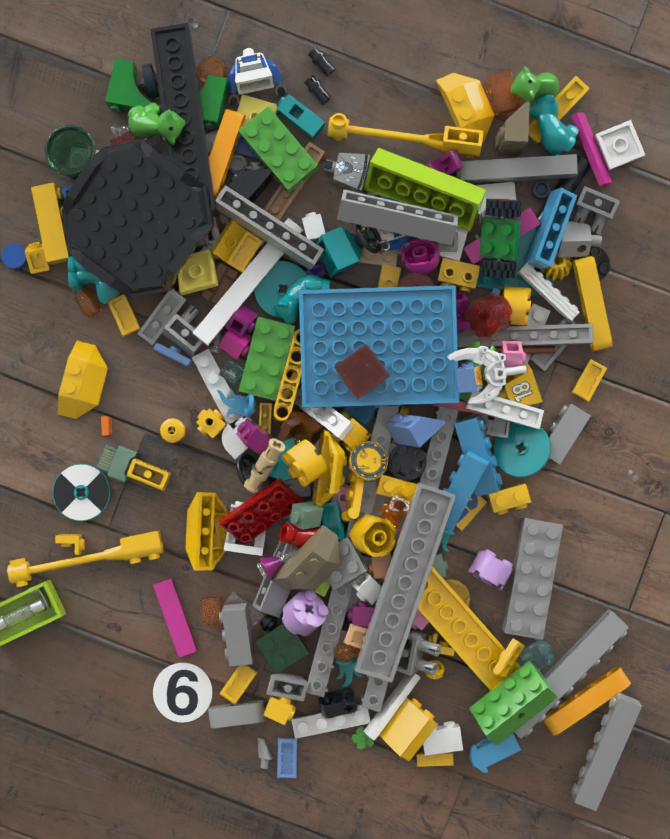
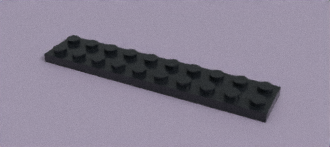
(181, 94)

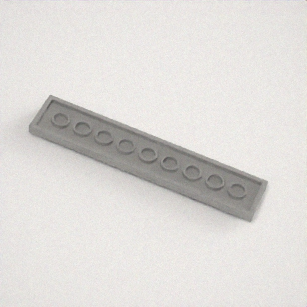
(404, 582)

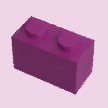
(253, 436)

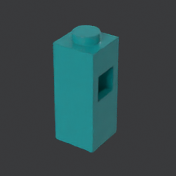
(300, 117)

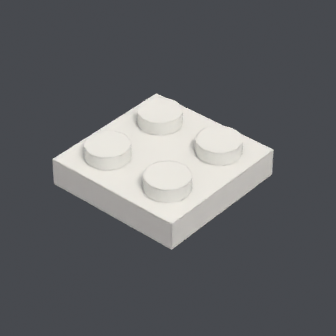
(619, 145)

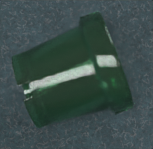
(69, 150)

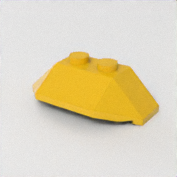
(466, 102)
(82, 381)
(331, 481)
(203, 533)

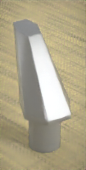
(264, 753)

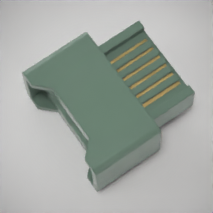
(117, 461)

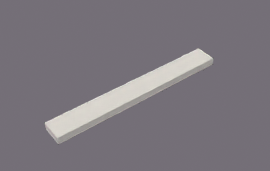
(240, 290)

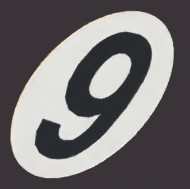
(182, 692)

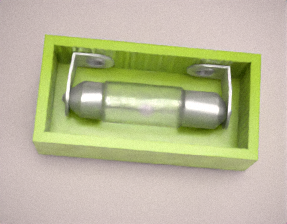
(29, 611)

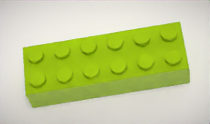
(424, 187)

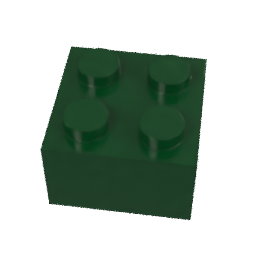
(281, 647)

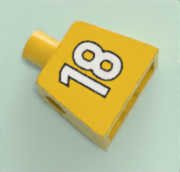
(521, 388)

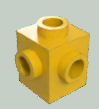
(217, 426)

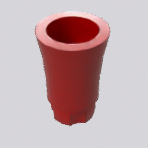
(295, 536)

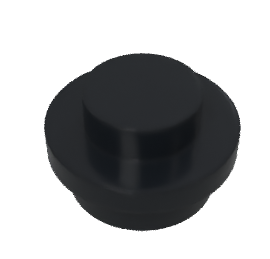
(268, 622)

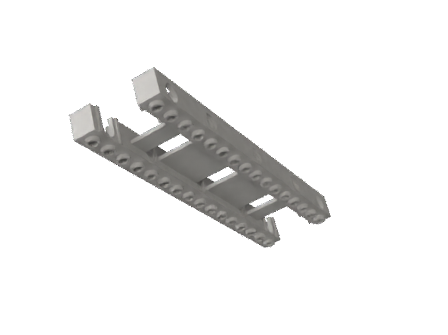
(345, 597)

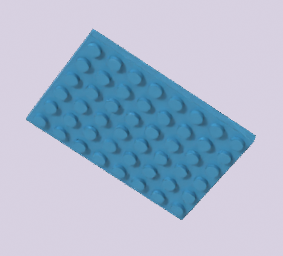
(404, 328)

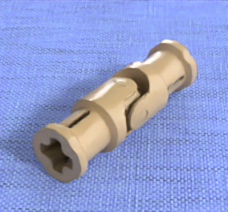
(264, 465)

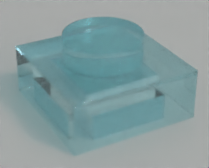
(231, 372)

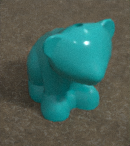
(554, 134)
(79, 276)
(288, 305)

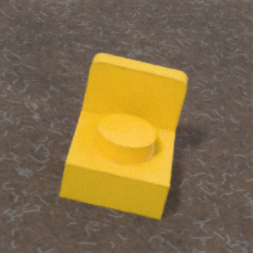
(36, 258)
(68, 540)
(445, 649)

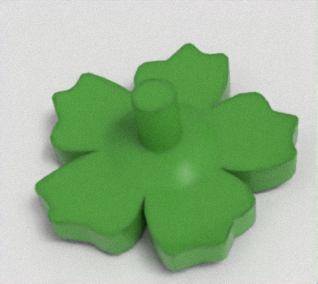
(362, 738)

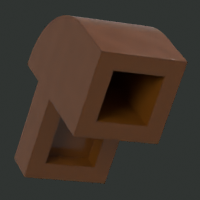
(301, 427)

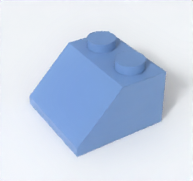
(412, 429)

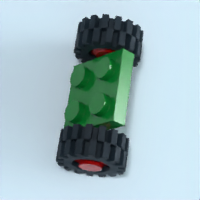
(500, 238)

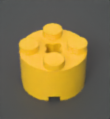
(518, 301)
(355, 436)
(304, 463)
(373, 535)

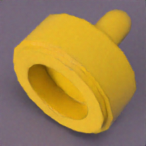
(440, 670)

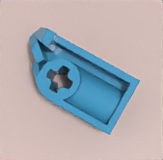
(487, 753)

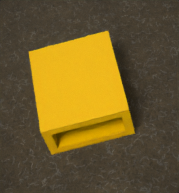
(408, 728)

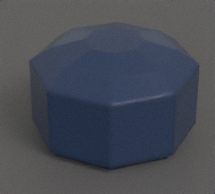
(541, 189)

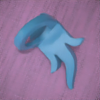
(241, 405)

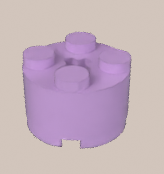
(490, 569)
(304, 613)

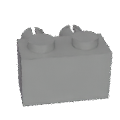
(595, 201)
(181, 332)
(411, 658)

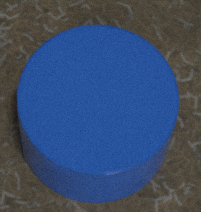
(14, 256)

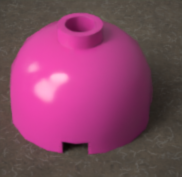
(421, 256)

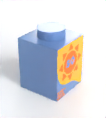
(469, 378)

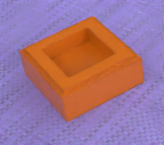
(106, 425)

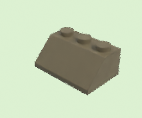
(514, 133)

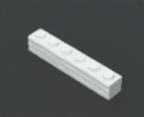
(550, 294)

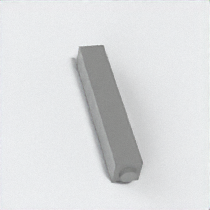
(519, 169)

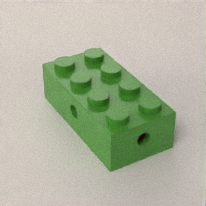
(278, 150)
(267, 358)
(513, 703)

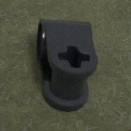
(336, 703)

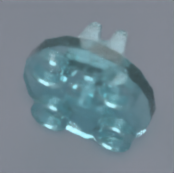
(538, 653)

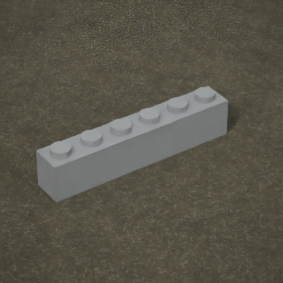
(397, 217)
(268, 227)
(270, 595)
(606, 751)

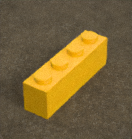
(50, 222)

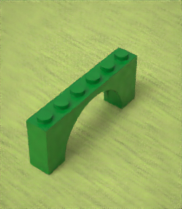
(124, 93)

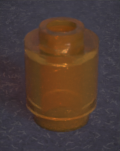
(87, 302)
(346, 653)

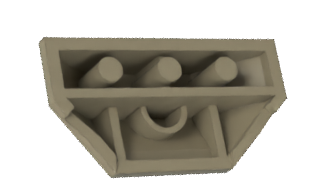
(311, 563)

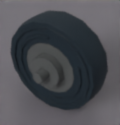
(150, 81)

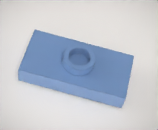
(173, 353)
(287, 758)

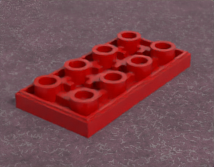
(260, 511)

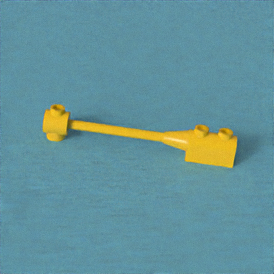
(463, 140)
(131, 549)

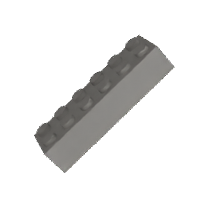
(532, 578)

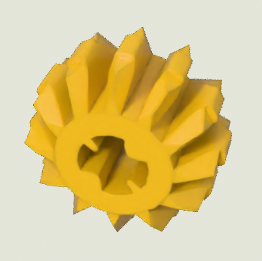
(559, 269)

